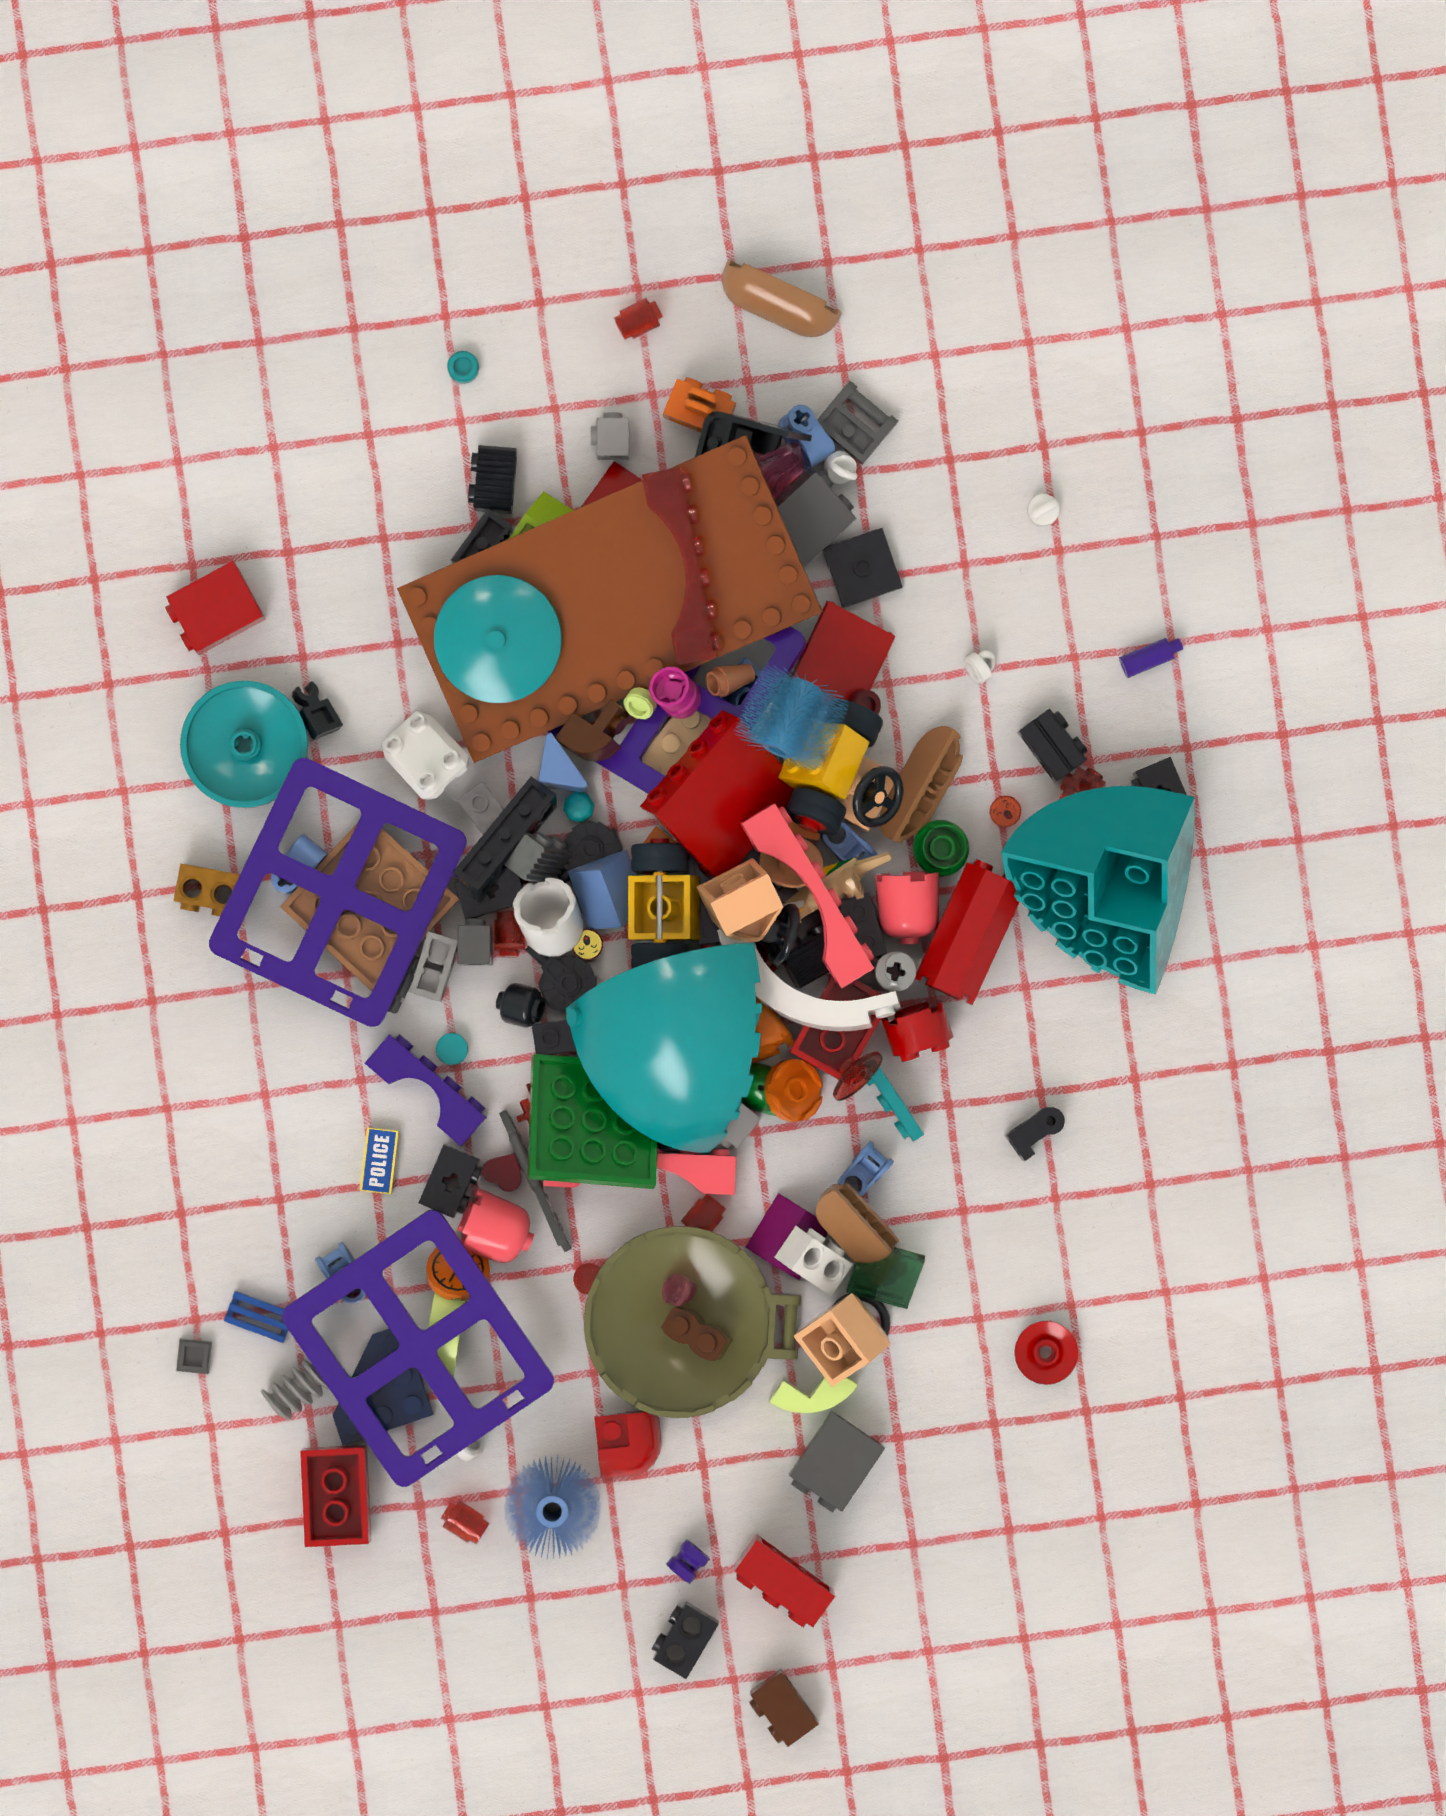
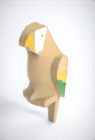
(843, 878)

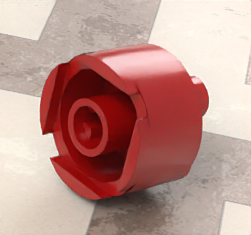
(917, 1030)

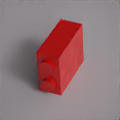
(214, 608)

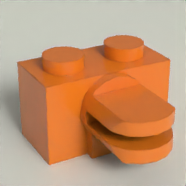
(692, 404)

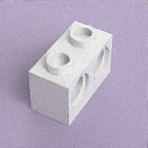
(813, 1260)

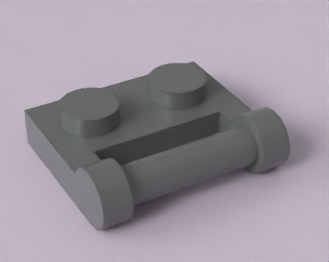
(849, 430)

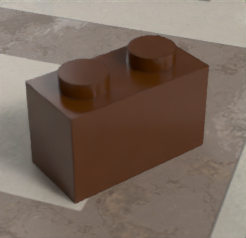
(783, 1708)

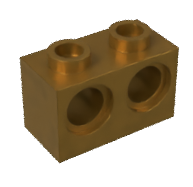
(210, 881)

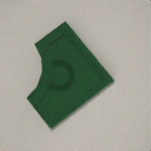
(888, 1280)

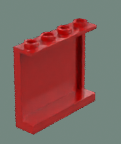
(714, 791)

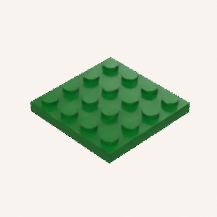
(578, 1134)

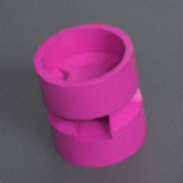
(675, 692)

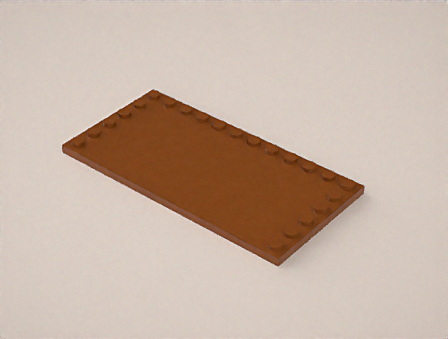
(622, 591)

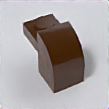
(596, 740)

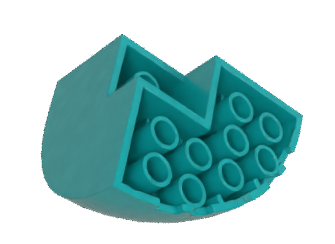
(1107, 876)
(674, 1043)

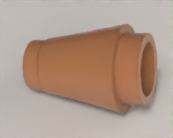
(727, 679)

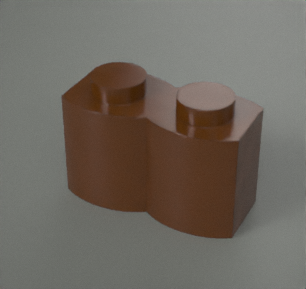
(690, 1328)

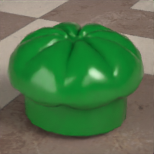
(941, 847)

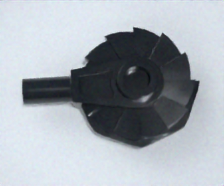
(589, 843)
(563, 979)

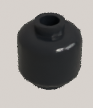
(520, 1005)

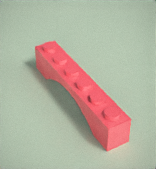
(842, 952)
(706, 1172)

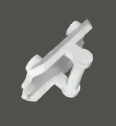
(425, 755)

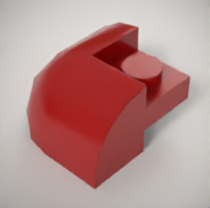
(627, 1443)

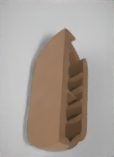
(778, 301)
(924, 782)
(854, 1224)

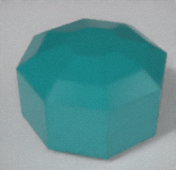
(578, 807)

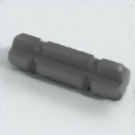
(404, 986)

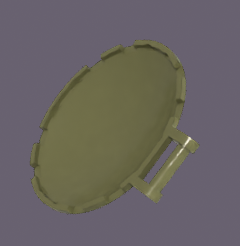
(628, 1310)

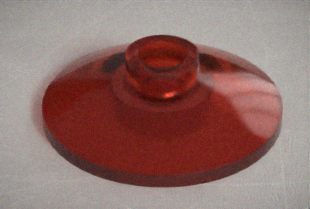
(856, 1074)

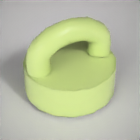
(639, 703)

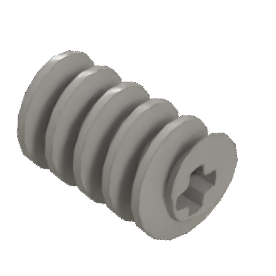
(905, 964)
(295, 1390)

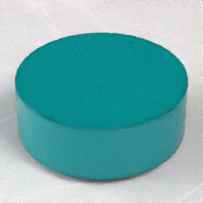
(463, 367)
(452, 1048)

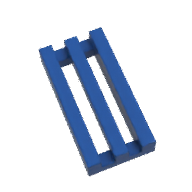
(233, 1307)

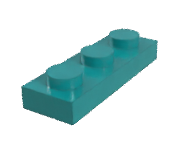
(891, 1101)

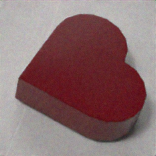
(503, 1171)

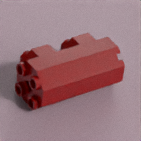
(969, 932)

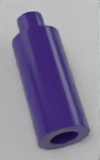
(1149, 656)

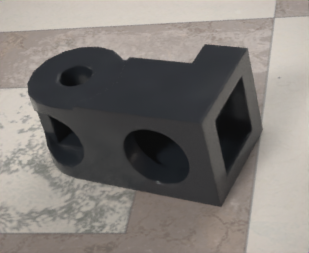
(1044, 1122)

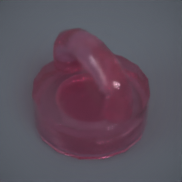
(678, 1290)

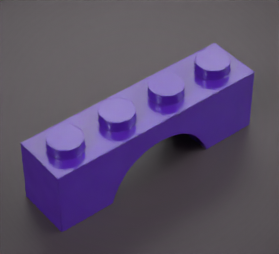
(458, 1116)

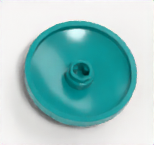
(498, 638)
(242, 743)

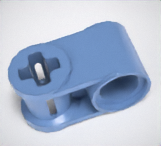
(821, 443)
(850, 846)
(304, 851)
(865, 1169)
(328, 1270)

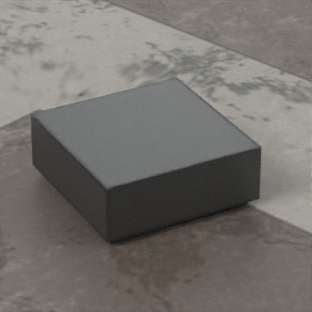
(194, 1356)

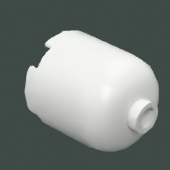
(548, 917)

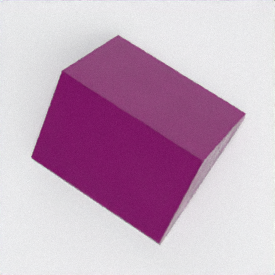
(777, 1226)

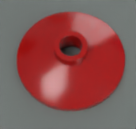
(1062, 1358)

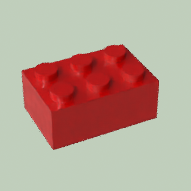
(830, 1049)
(335, 1495)
(783, 1582)

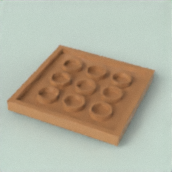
(387, 875)

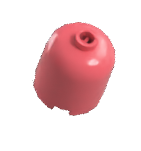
(908, 904)
(495, 1228)

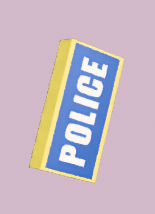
(379, 1160)

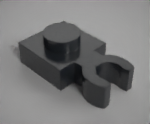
(317, 715)

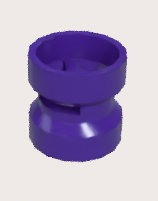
(693, 1556)

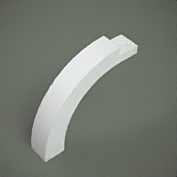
(814, 1011)

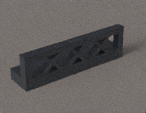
(486, 859)

